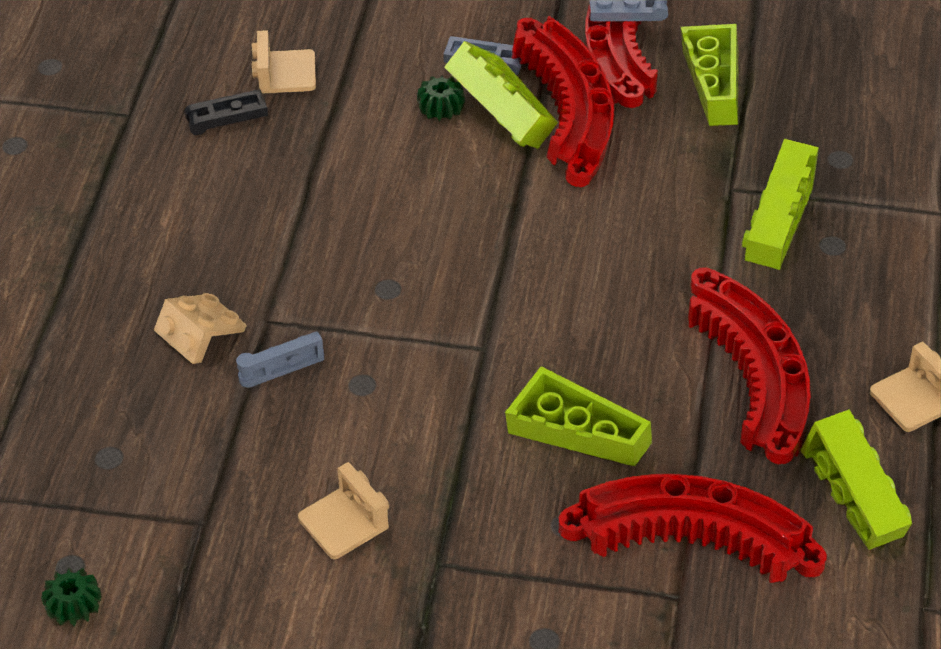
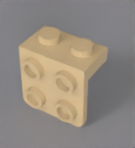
(282, 69)
(192, 321)
(914, 393)
(346, 515)

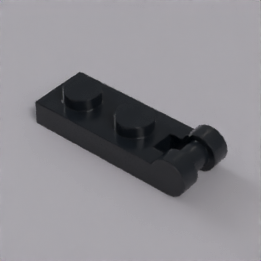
(225, 111)

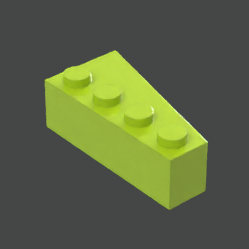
(713, 64)
(502, 94)
(781, 205)
(576, 419)
(857, 479)

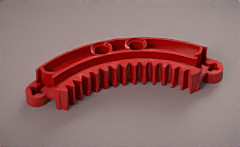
(618, 54)
(578, 91)
(765, 353)
(695, 509)

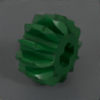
(440, 97)
(71, 596)

